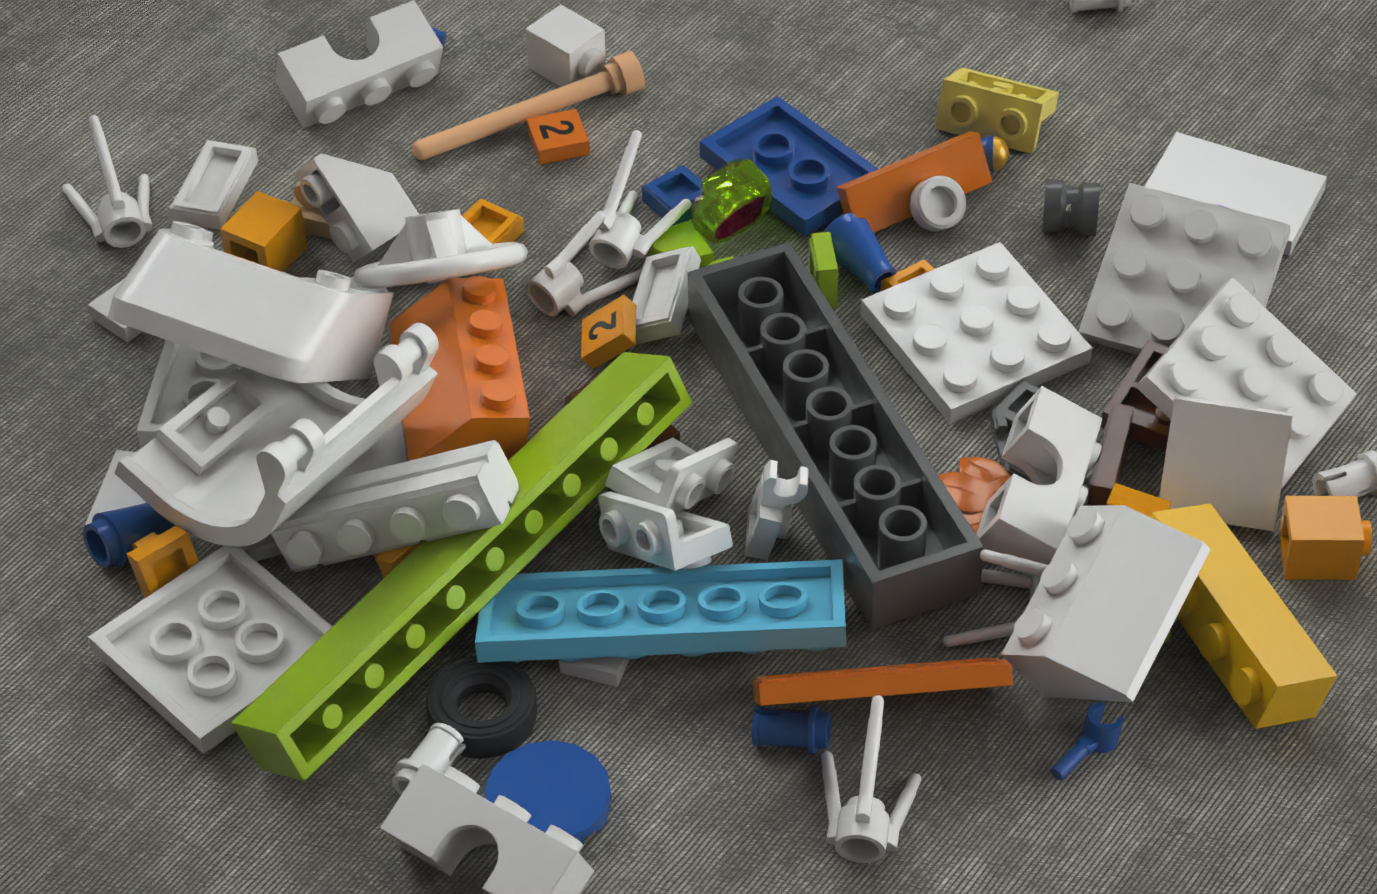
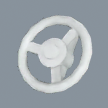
(437, 249)

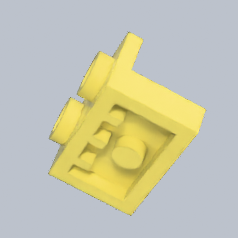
(994, 107)

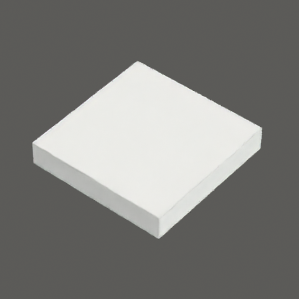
(1226, 459)

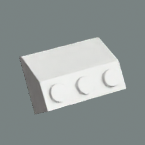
(1104, 605)

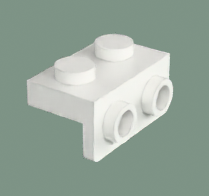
(674, 473)
(659, 534)

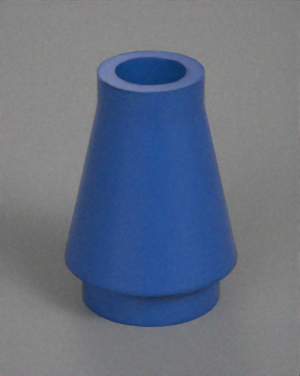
(859, 250)
(114, 531)

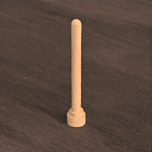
(620, 75)

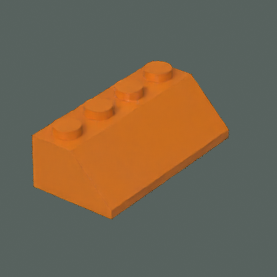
(478, 368)

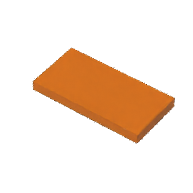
(881, 681)

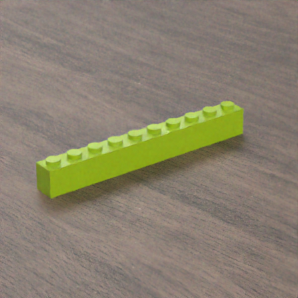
(452, 578)

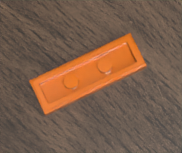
(885, 193)

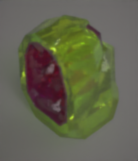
(731, 201)

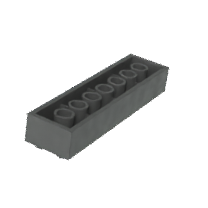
(823, 409)

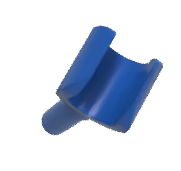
(1094, 737)

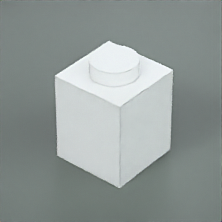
(565, 47)

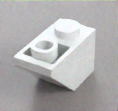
(357, 202)

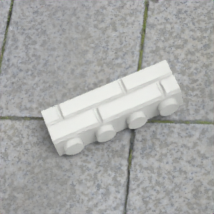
(400, 506)

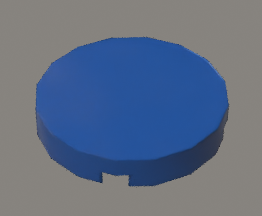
(555, 785)

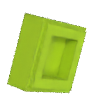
(824, 266)

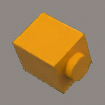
(266, 232)
(1323, 537)

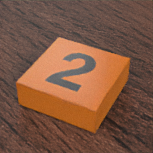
(558, 136)

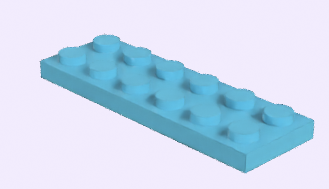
(665, 612)

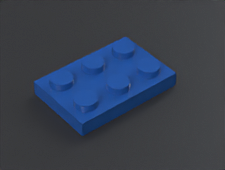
(797, 158)

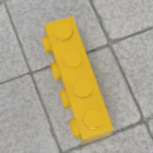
(1247, 628)

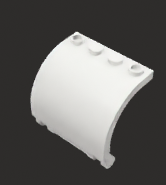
(268, 445)

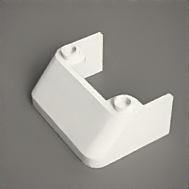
(251, 312)

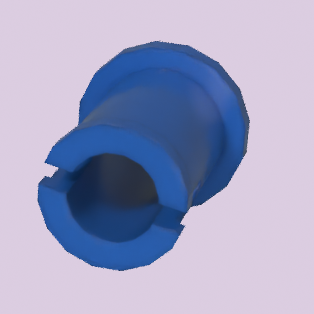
(792, 728)

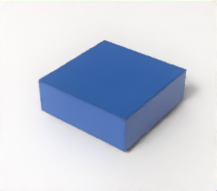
(670, 190)

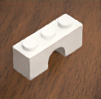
(325, 85)
(1056, 449)
(445, 819)

